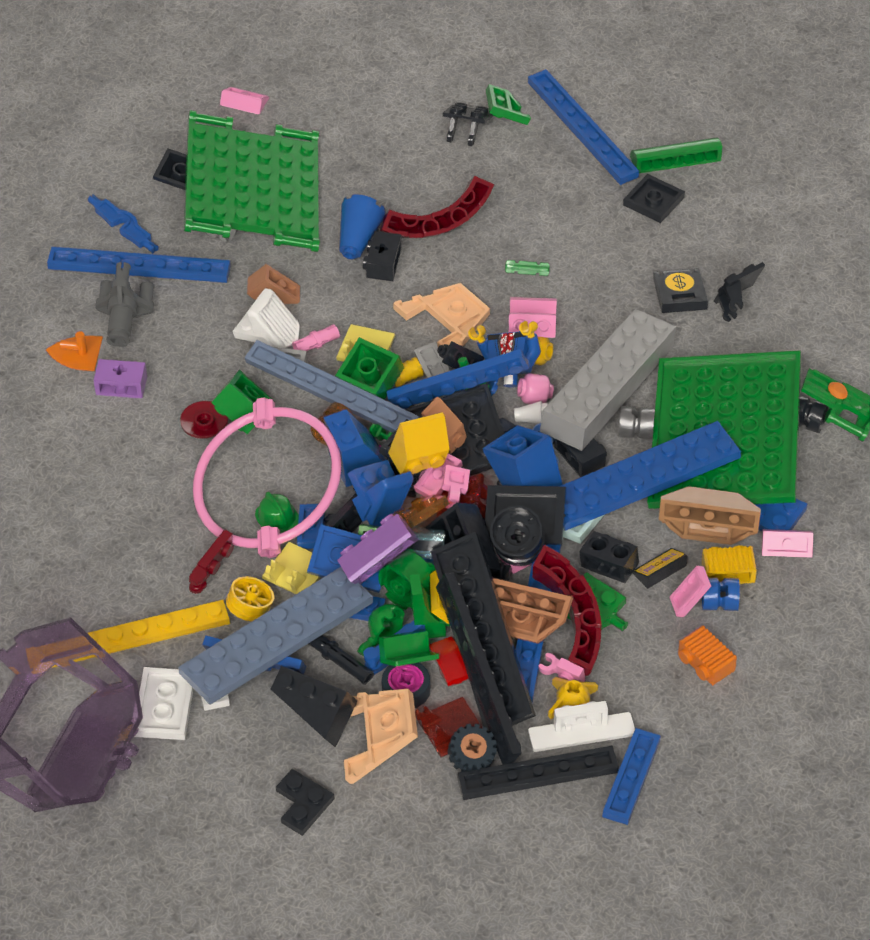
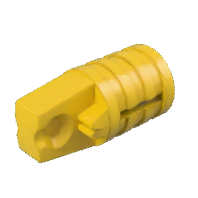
(411, 371)

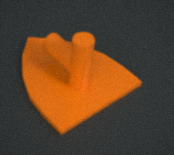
(77, 352)

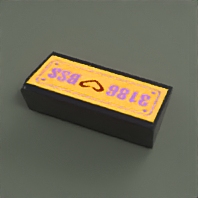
(660, 567)

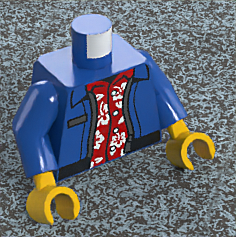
(507, 342)

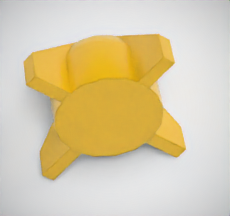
(571, 693)

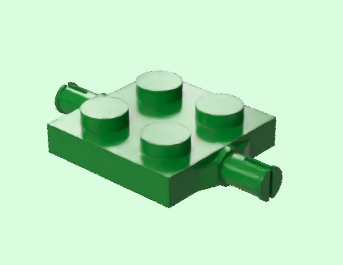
(608, 601)

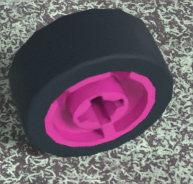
(415, 674)

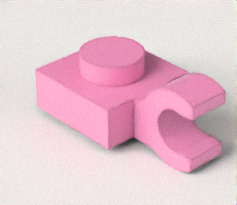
(456, 482)
(563, 667)

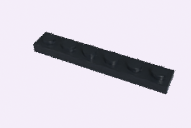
(537, 772)

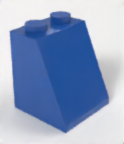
(354, 442)
(524, 458)

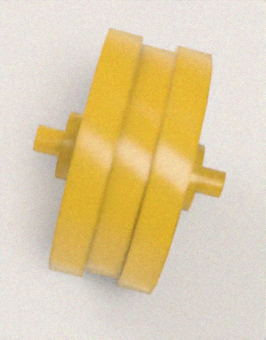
(251, 595)

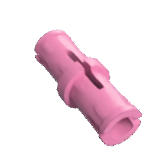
(316, 339)

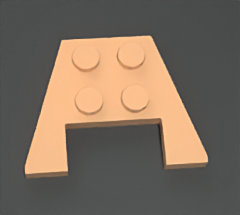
(452, 307)
(389, 728)

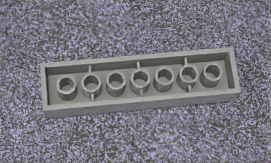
(607, 379)

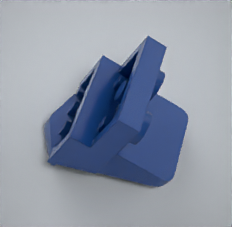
(379, 491)

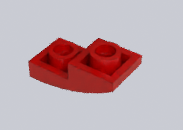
(450, 661)

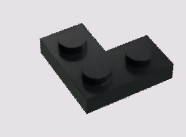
(308, 798)

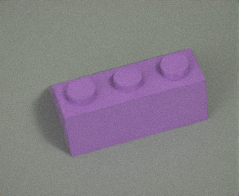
(376, 549)

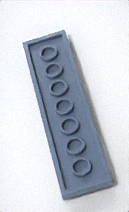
(274, 635)

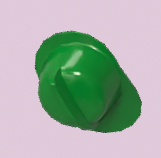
(277, 512)

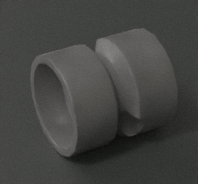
(636, 422)

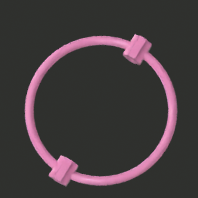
(264, 417)

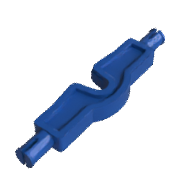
(130, 229)

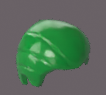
(383, 622)

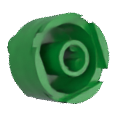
(396, 577)

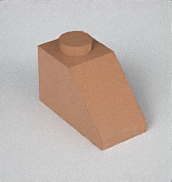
(272, 279)
(455, 428)

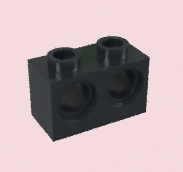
(609, 556)

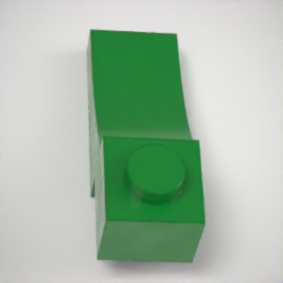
(422, 609)

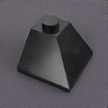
(172, 169)

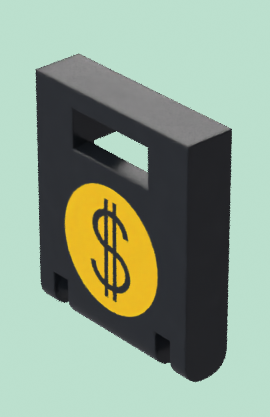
(677, 285)

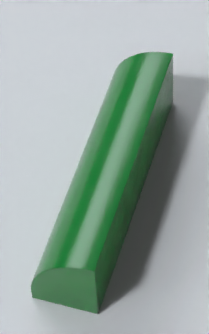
(677, 155)

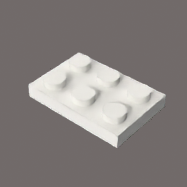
(164, 704)

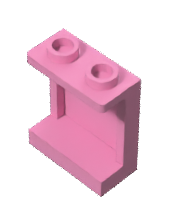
(534, 309)

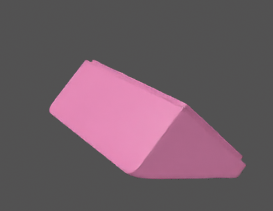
(243, 100)

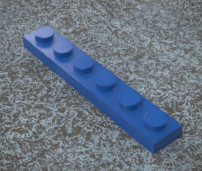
(458, 379)

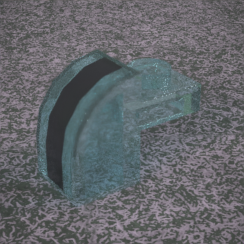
(427, 541)

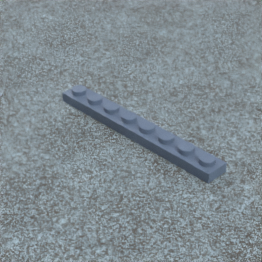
(327, 386)

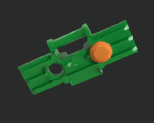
(837, 398)

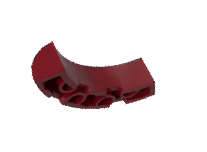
(442, 221)
(562, 578)

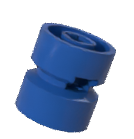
(711, 599)

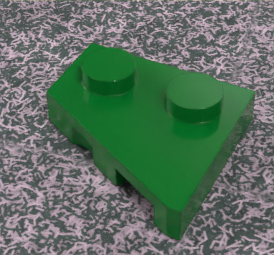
(502, 104)

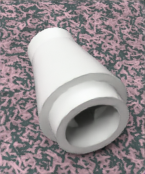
(530, 413)

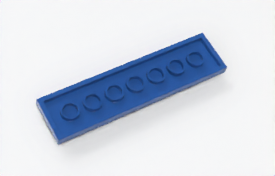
(647, 473)

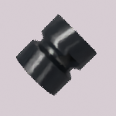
(812, 414)

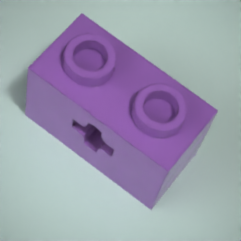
(120, 378)

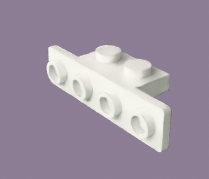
(581, 726)

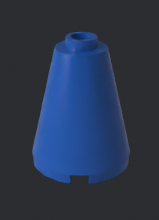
(358, 223)

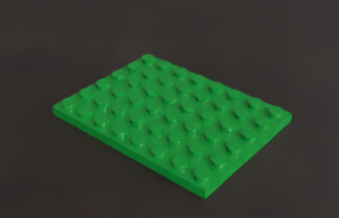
(754, 403)

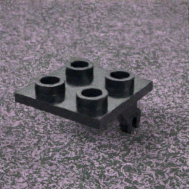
(477, 115)
(732, 289)

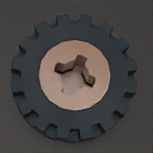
(468, 757)

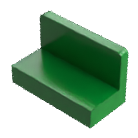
(406, 648)

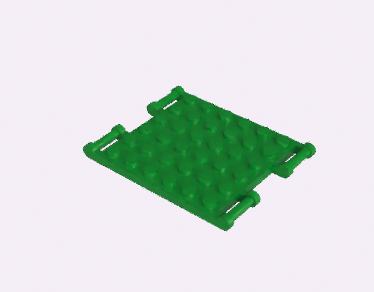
(252, 182)

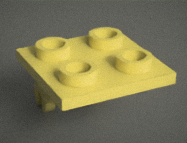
(377, 337)
(290, 569)

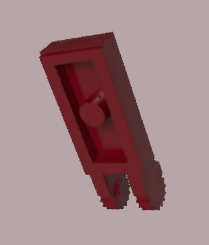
(211, 561)

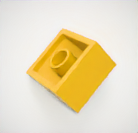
(420, 444)

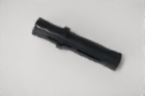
(332, 651)

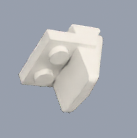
(268, 322)

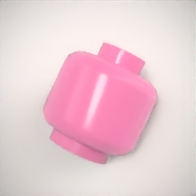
(534, 388)

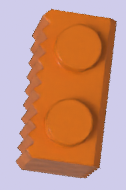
(707, 655)

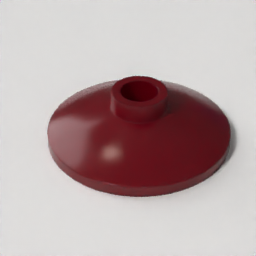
(202, 420)

